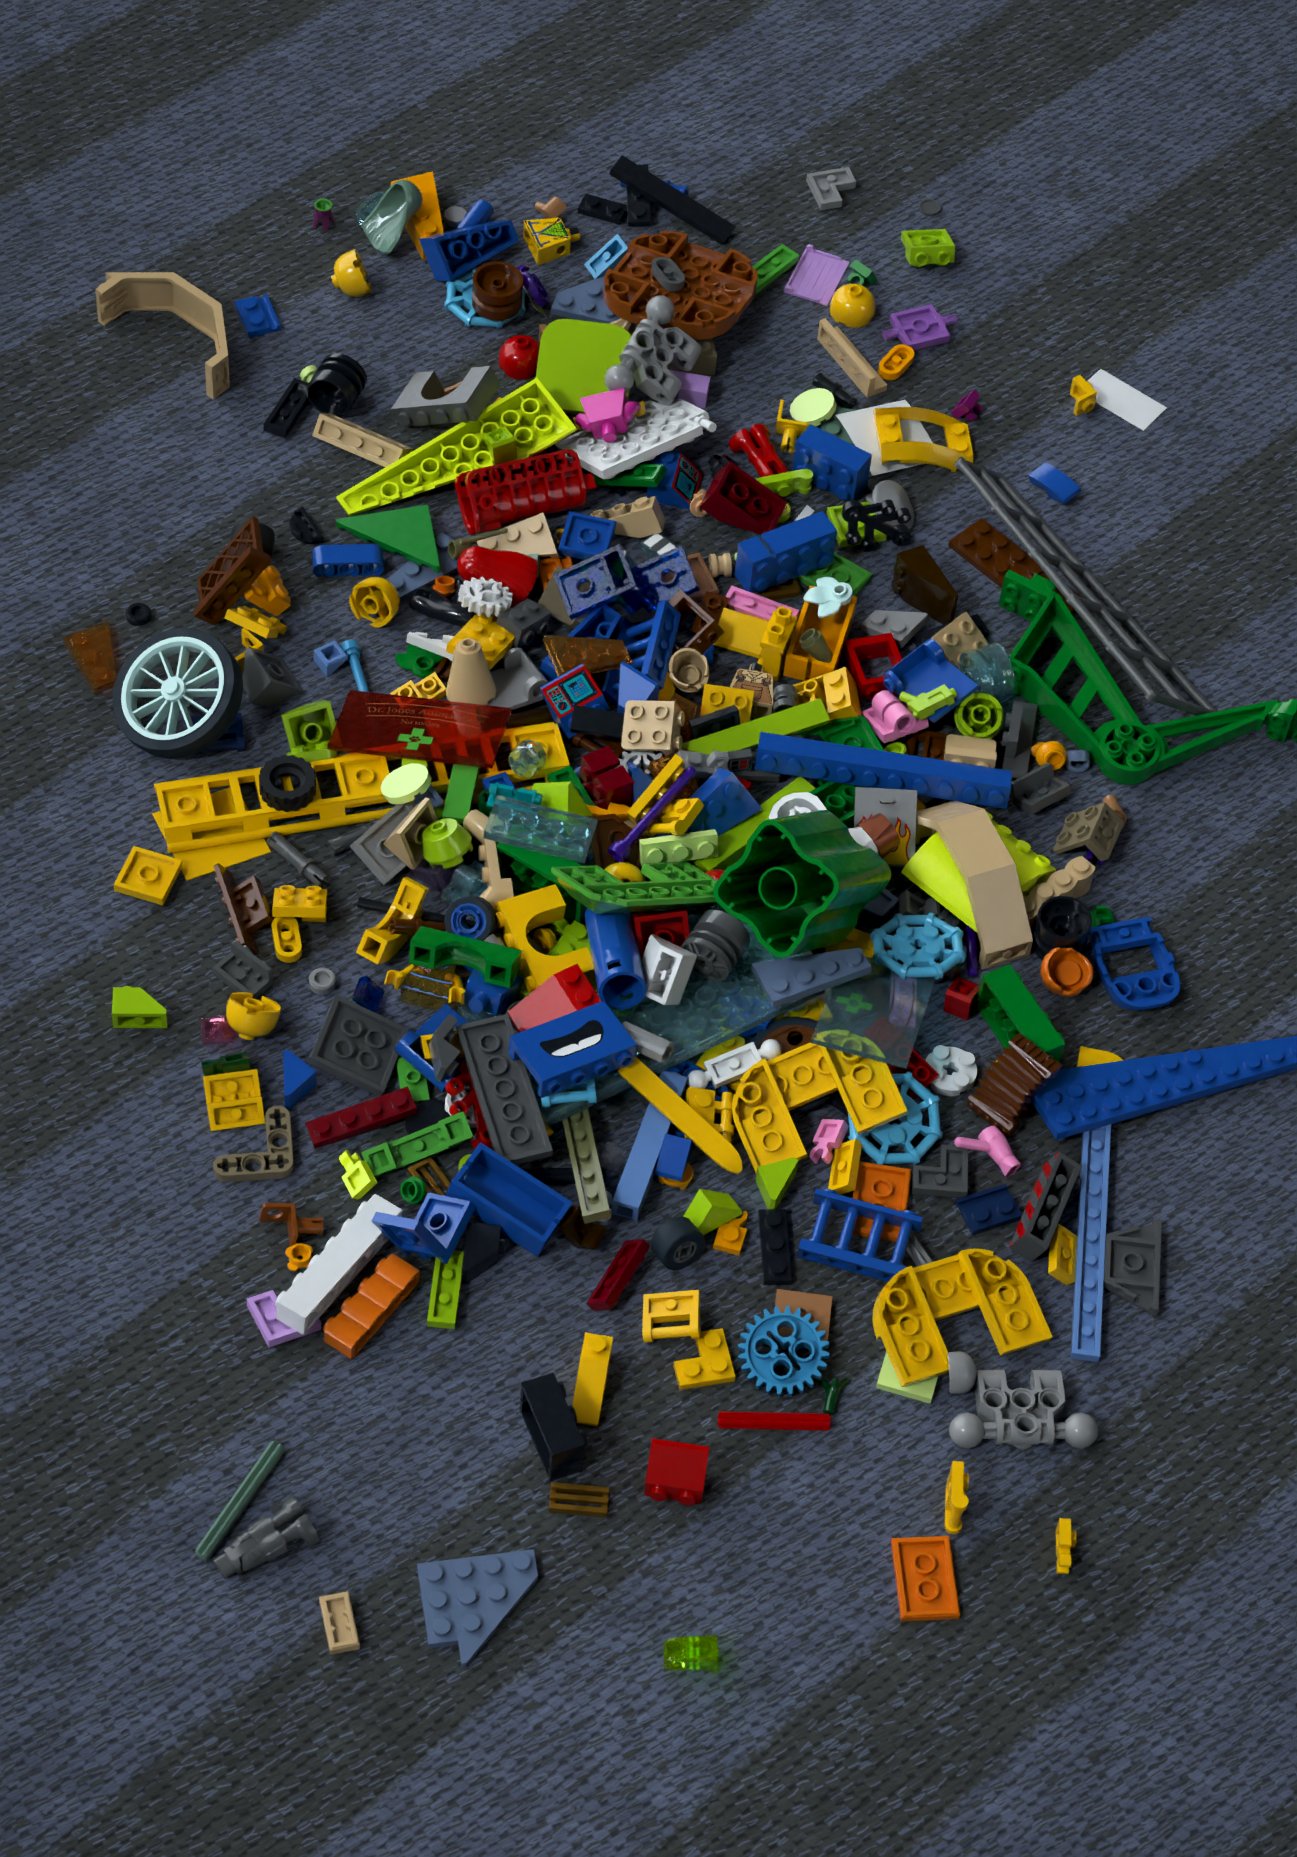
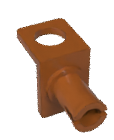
(294, 1224)

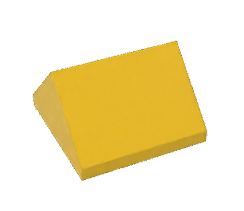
(741, 632)

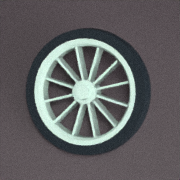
(177, 693)

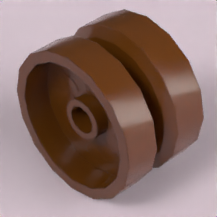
(497, 291)

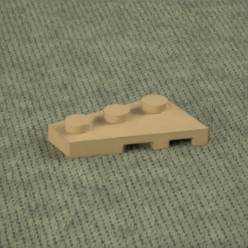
(525, 537)

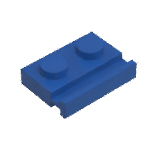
(257, 315)

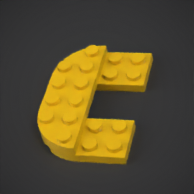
(799, 1077)
(937, 1290)

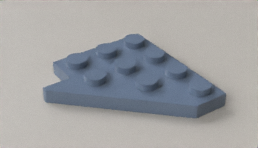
(584, 303)
(472, 1597)

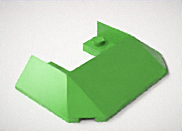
(670, 887)

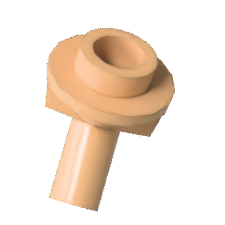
(695, 503)

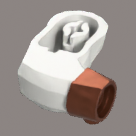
(872, 833)

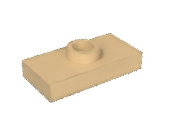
(339, 1623)

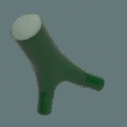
(832, 1394)

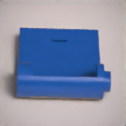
(925, 671)
(410, 1047)

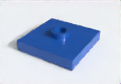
(586, 536)

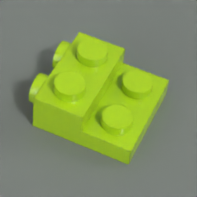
(928, 247)

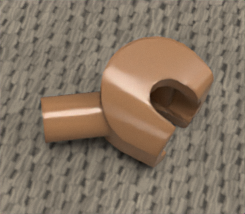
(552, 208)

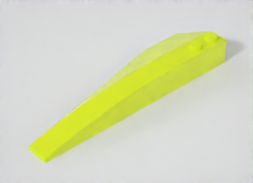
(526, 412)

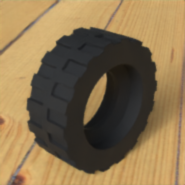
(287, 766)

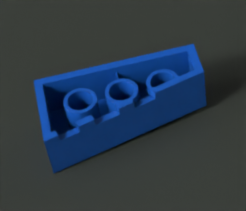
(600, 624)
(724, 803)

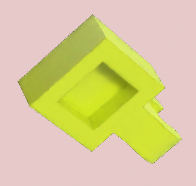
(358, 1177)

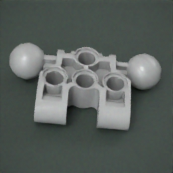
(640, 361)
(1007, 1419)

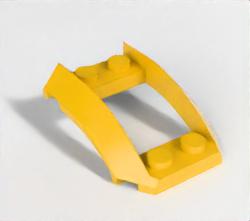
(894, 448)

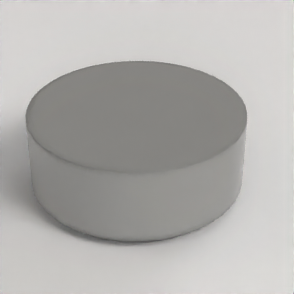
(454, 215)
(322, 981)

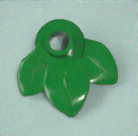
(416, 658)

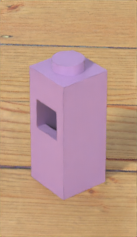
(694, 388)

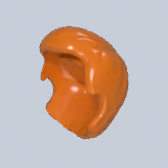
(1066, 972)

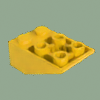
(836, 691)

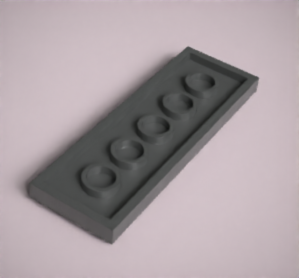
(503, 1091)

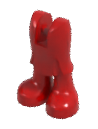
(763, 458)

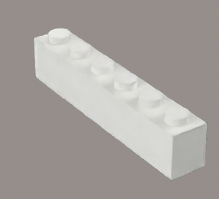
(335, 1267)

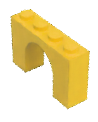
(523, 914)

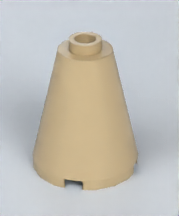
(470, 675)

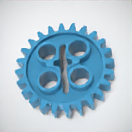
(804, 1336)

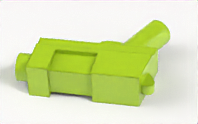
(926, 704)

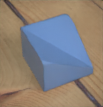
(329, 657)

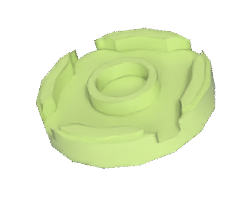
(813, 406)
(405, 783)

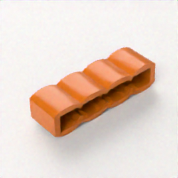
(371, 1305)

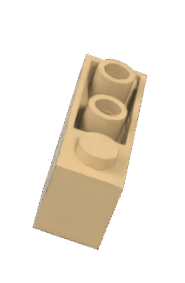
(636, 518)

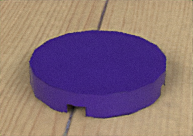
(534, 286)

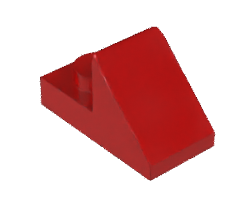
(960, 998)

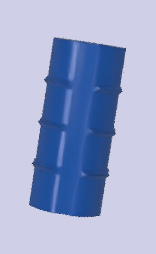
(477, 215)

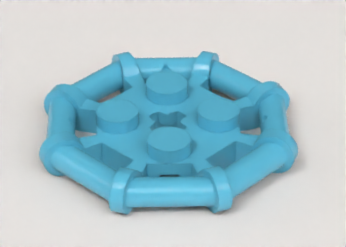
(453, 303)
(903, 946)
(910, 1126)

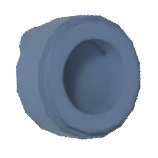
(1077, 755)

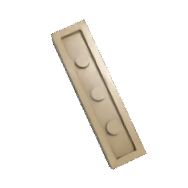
(850, 359)
(359, 440)

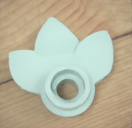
(829, 596)

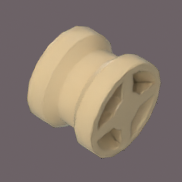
(720, 565)

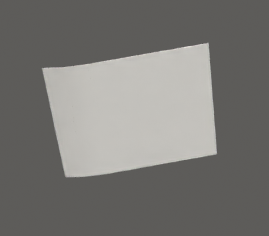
(1125, 400)
(862, 431)

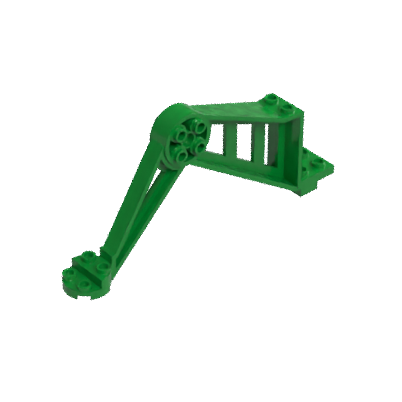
(1123, 747)

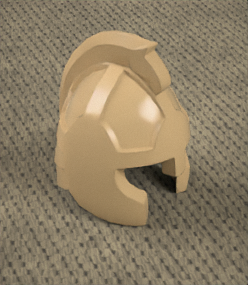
(688, 670)

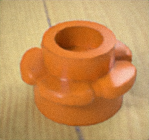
(444, 585)

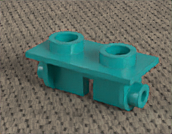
(507, 791)

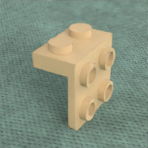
(652, 726)
(970, 750)

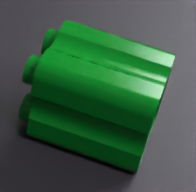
(801, 883)

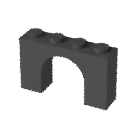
(421, 403)

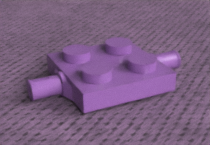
(920, 327)

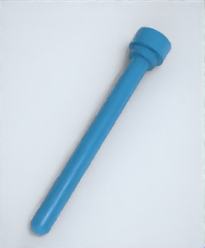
(353, 651)

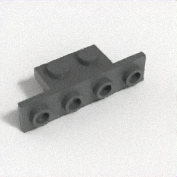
(1018, 738)

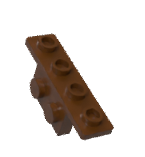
(245, 904)

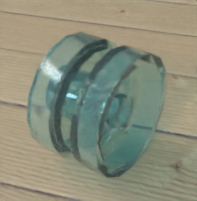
(989, 669)

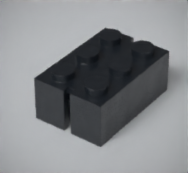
(552, 1426)

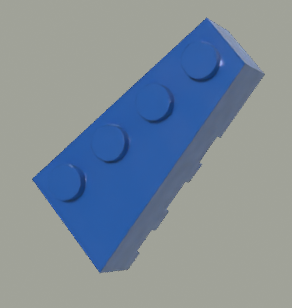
(465, 248)

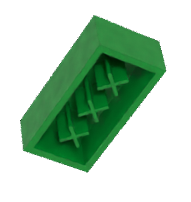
(532, 871)
(1014, 1010)

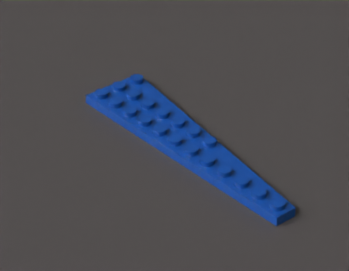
(1120, 1090)

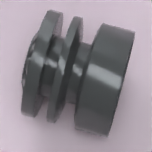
(718, 944)

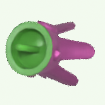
(323, 209)

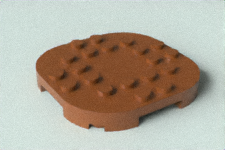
(714, 290)

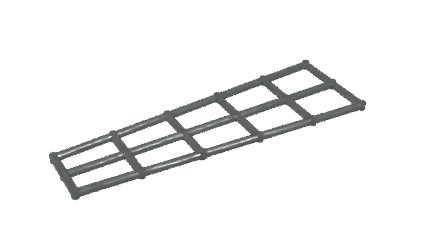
(1069, 566)

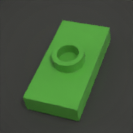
(414, 1080)

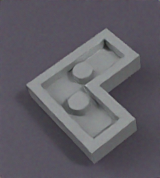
(826, 185)

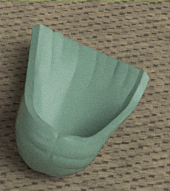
(391, 215)

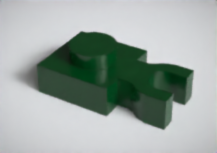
(226, 1064)

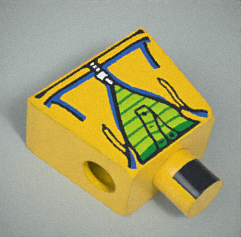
(549, 238)

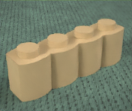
(1070, 882)

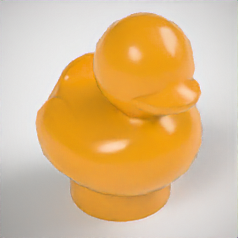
(1049, 752)

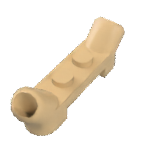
(498, 888)

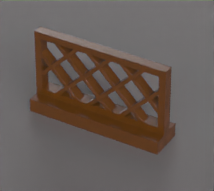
(231, 573)

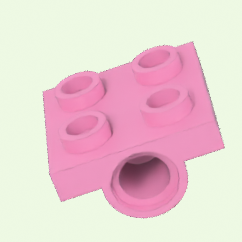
(891, 717)

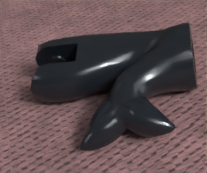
(436, 606)

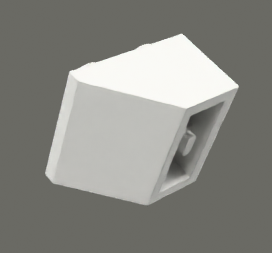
(666, 970)

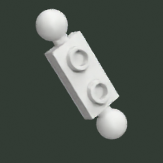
(733, 1064)

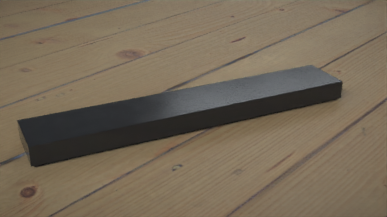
(672, 200)

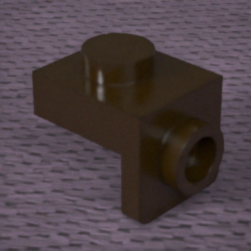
(578, 1233)

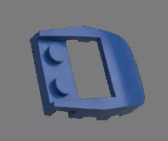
(1142, 989)

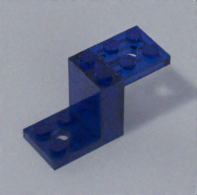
(617, 577)

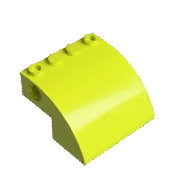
(940, 878)

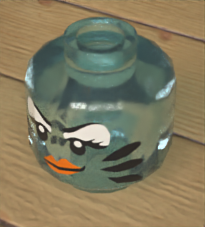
(527, 758)

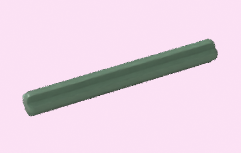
(239, 1501)

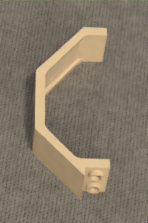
(169, 293)
(988, 877)

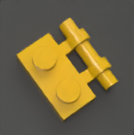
(256, 622)
(705, 1105)

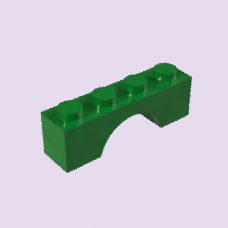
(438, 948)

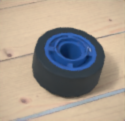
(482, 911)

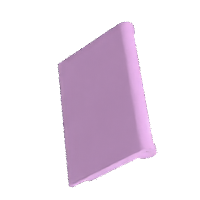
(816, 276)

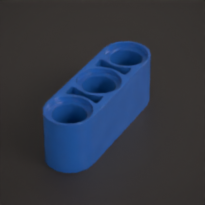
(347, 560)

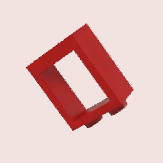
(866, 649)

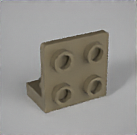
(552, 602)
(1094, 827)

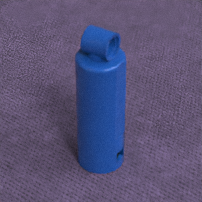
(615, 958)

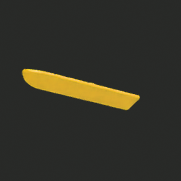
(682, 1116)

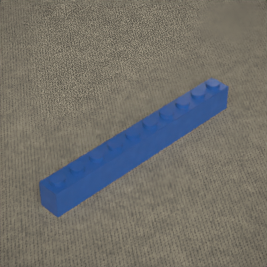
(883, 770)

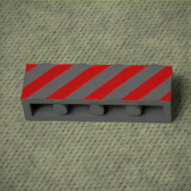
(1045, 1206)

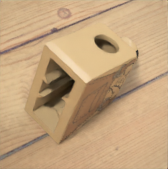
(762, 685)

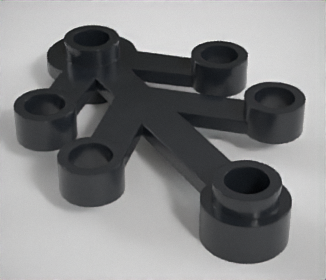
(855, 511)

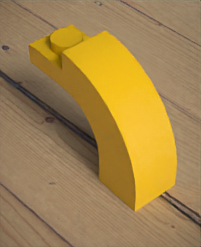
(377, 942)

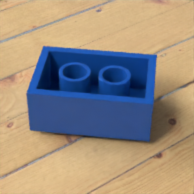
(834, 463)

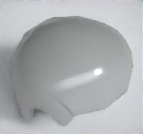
(961, 1372)

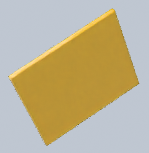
(202, 861)

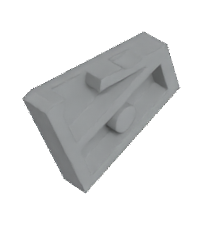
(899, 623)

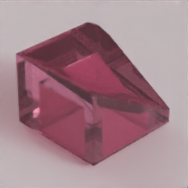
(216, 1030)

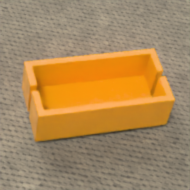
(834, 630)

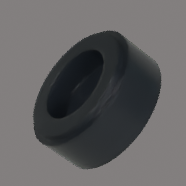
(138, 614)

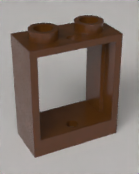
(707, 635)

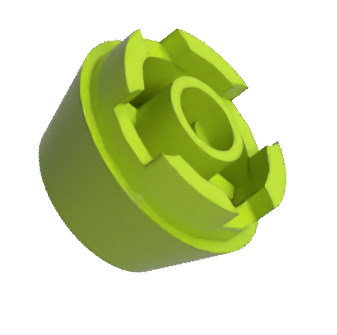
(979, 716)
(445, 843)

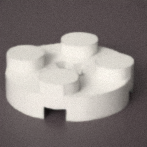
(960, 1061)

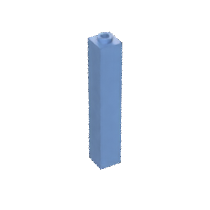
(645, 1154)

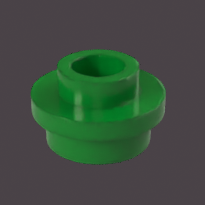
(413, 1190)

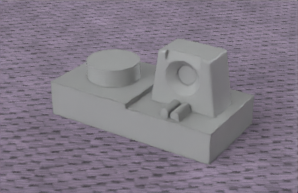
(704, 764)

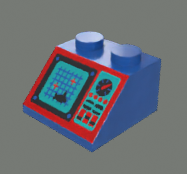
(678, 483)
(572, 689)

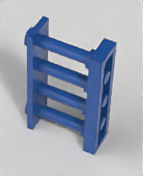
(658, 645)
(840, 1255)

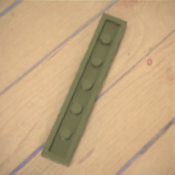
(586, 1167)

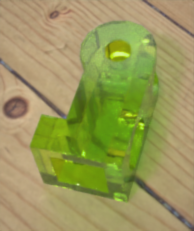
(691, 1653)

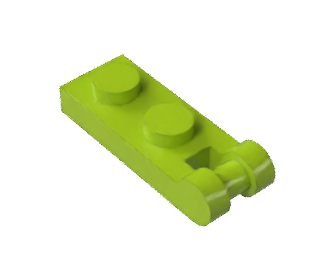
(789, 482)

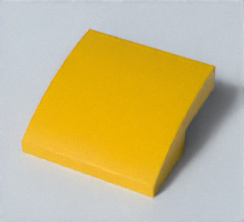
(233, 1099)

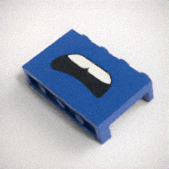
(573, 1048)

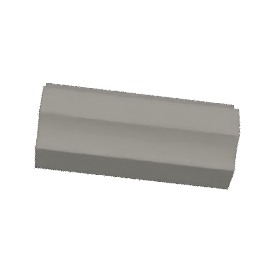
(649, 1043)

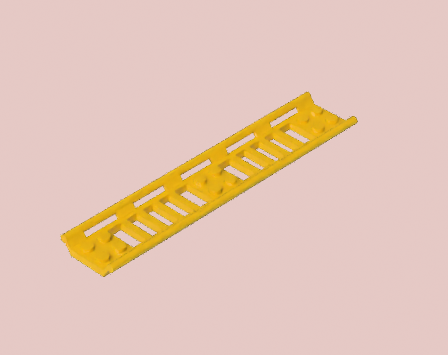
(189, 808)

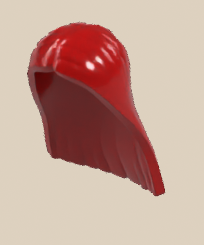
(509, 567)

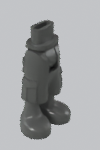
(264, 1543)

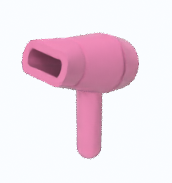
(996, 1146)

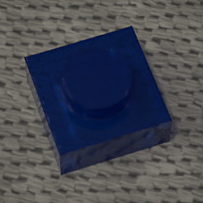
(368, 994)

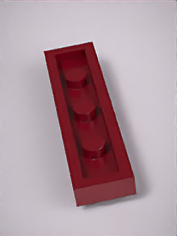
(361, 1117)

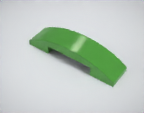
(418, 1145)

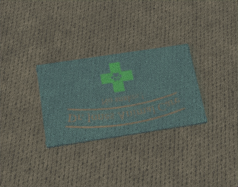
(875, 1015)

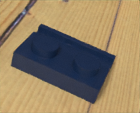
(988, 1209)

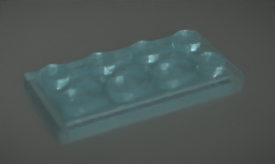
(540, 829)

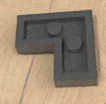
(946, 1180)

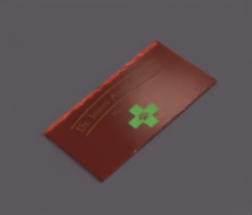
(420, 729)

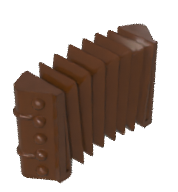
(1011, 1083)

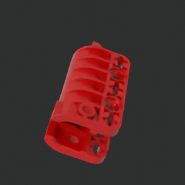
(524, 497)

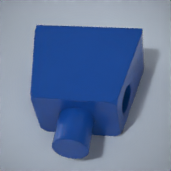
(490, 997)

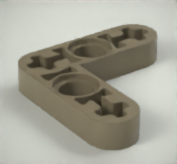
(272, 1155)

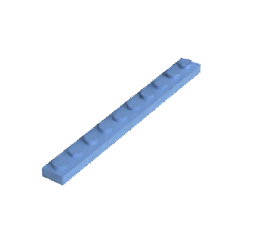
(1090, 1245)

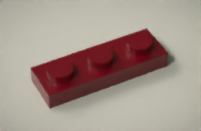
(618, 1275)

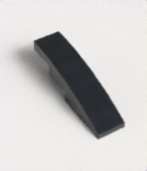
(597, 722)

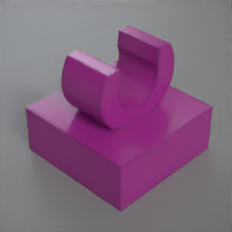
(967, 406)

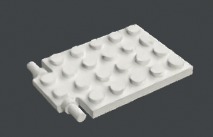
(646, 437)

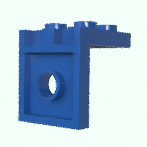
(420, 1233)

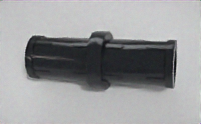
(840, 395)

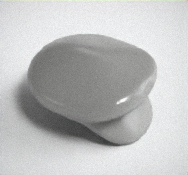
(892, 491)

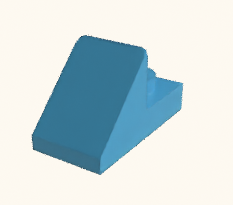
(607, 257)

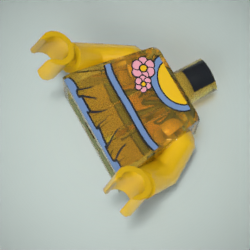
(427, 986)

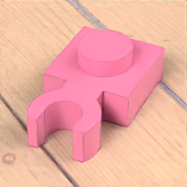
(828, 1136)

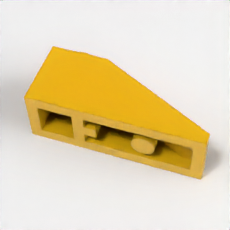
(592, 1378)

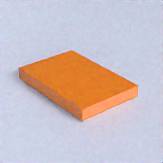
(883, 1187)
(925, 1578)

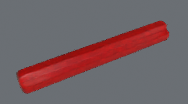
(774, 1420)

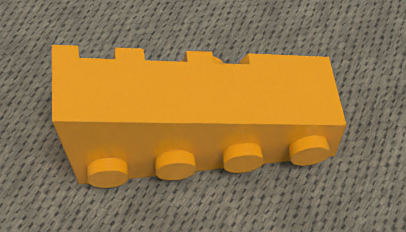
(427, 219)

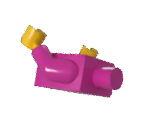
(608, 414)

